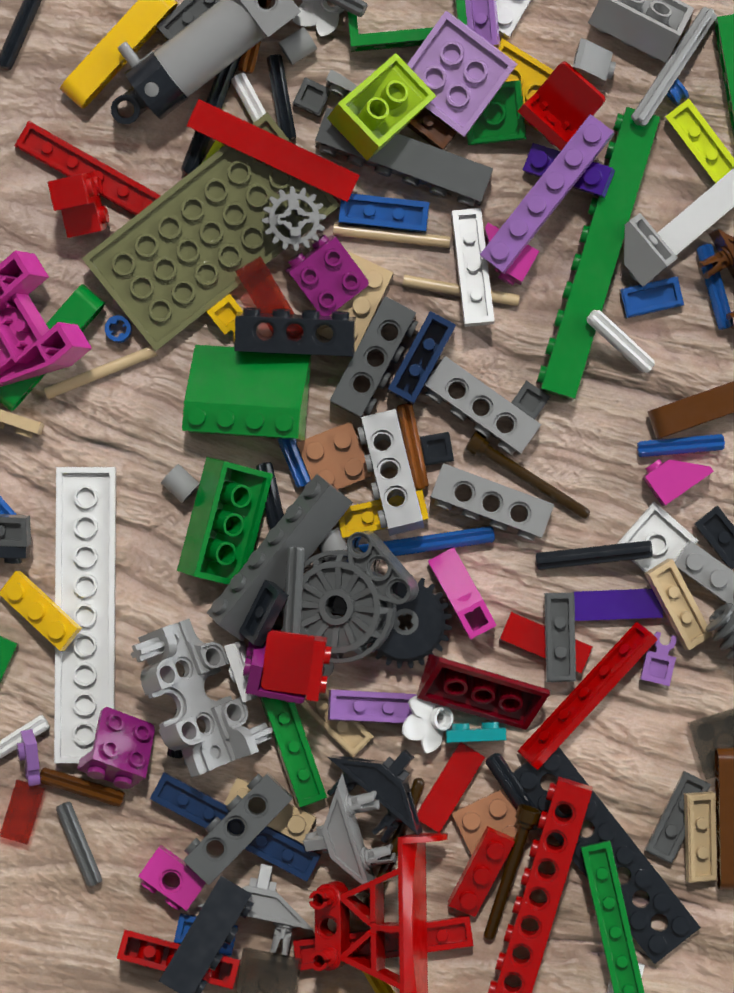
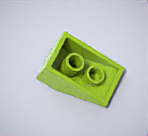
(381, 106)

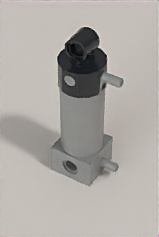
(197, 54)

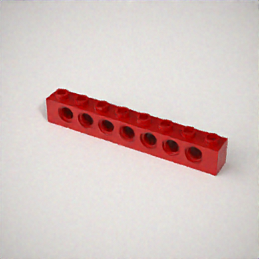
(577, 797)

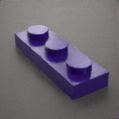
(593, 181)

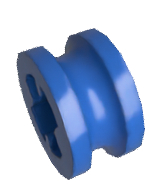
(677, 93)
(114, 321)

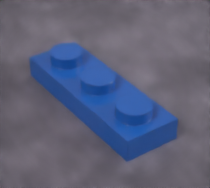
(384, 213)

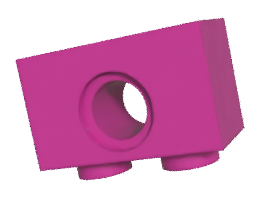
(163, 862)

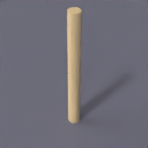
(391, 235)
(454, 289)
(99, 372)

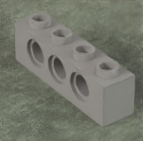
(523, 425)
(386, 427)
(537, 509)

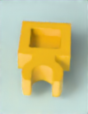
(224, 314)

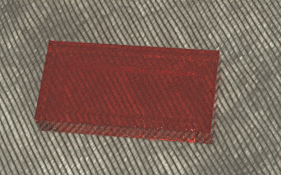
(22, 812)

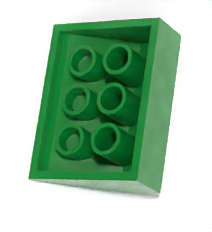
(247, 393)

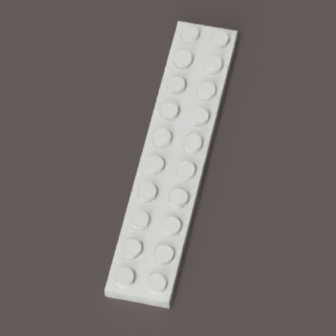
(87, 594)

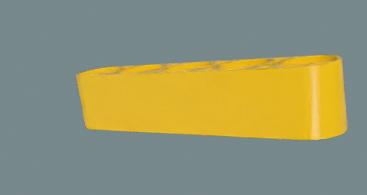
(105, 60)

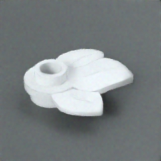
(319, 14)
(424, 724)

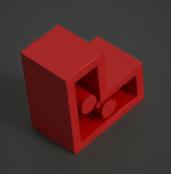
(79, 203)

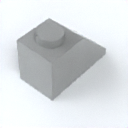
(593, 62)
(645, 251)

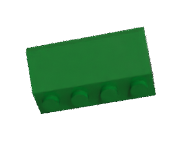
(224, 520)

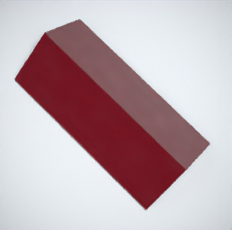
(480, 692)

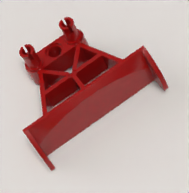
(334, 901)

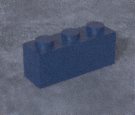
(421, 358)

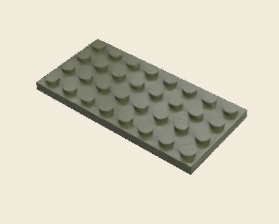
(190, 241)

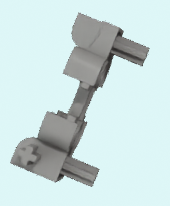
(224, 734)

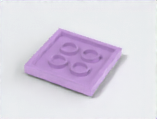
(460, 71)

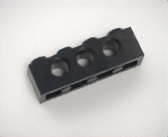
(250, 340)

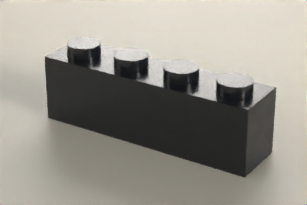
(206, 937)

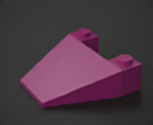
(25, 340)

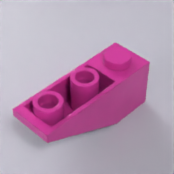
(462, 593)

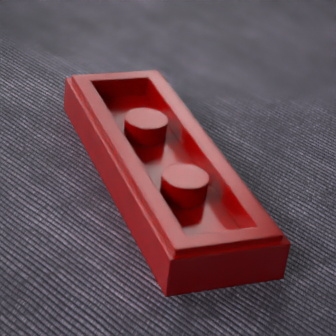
(531, 637)
(449, 786)

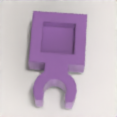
(659, 665)
(28, 751)

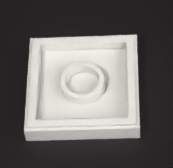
(663, 531)

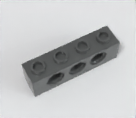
(388, 313)
(209, 866)

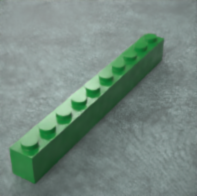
(598, 257)

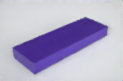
(616, 605)

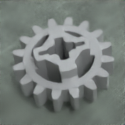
(293, 205)

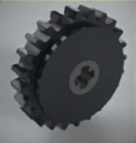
(424, 635)

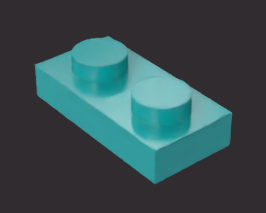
(463, 733)

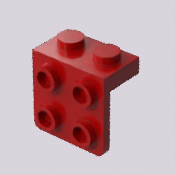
(562, 105)
(295, 664)

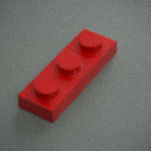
(481, 871)

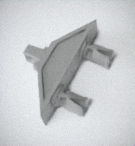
(342, 836)
(272, 907)

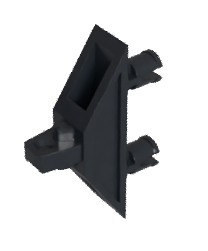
(389, 782)

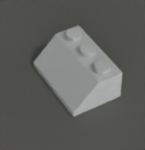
(645, 24)

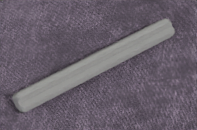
(673, 66)

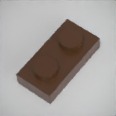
(432, 129)

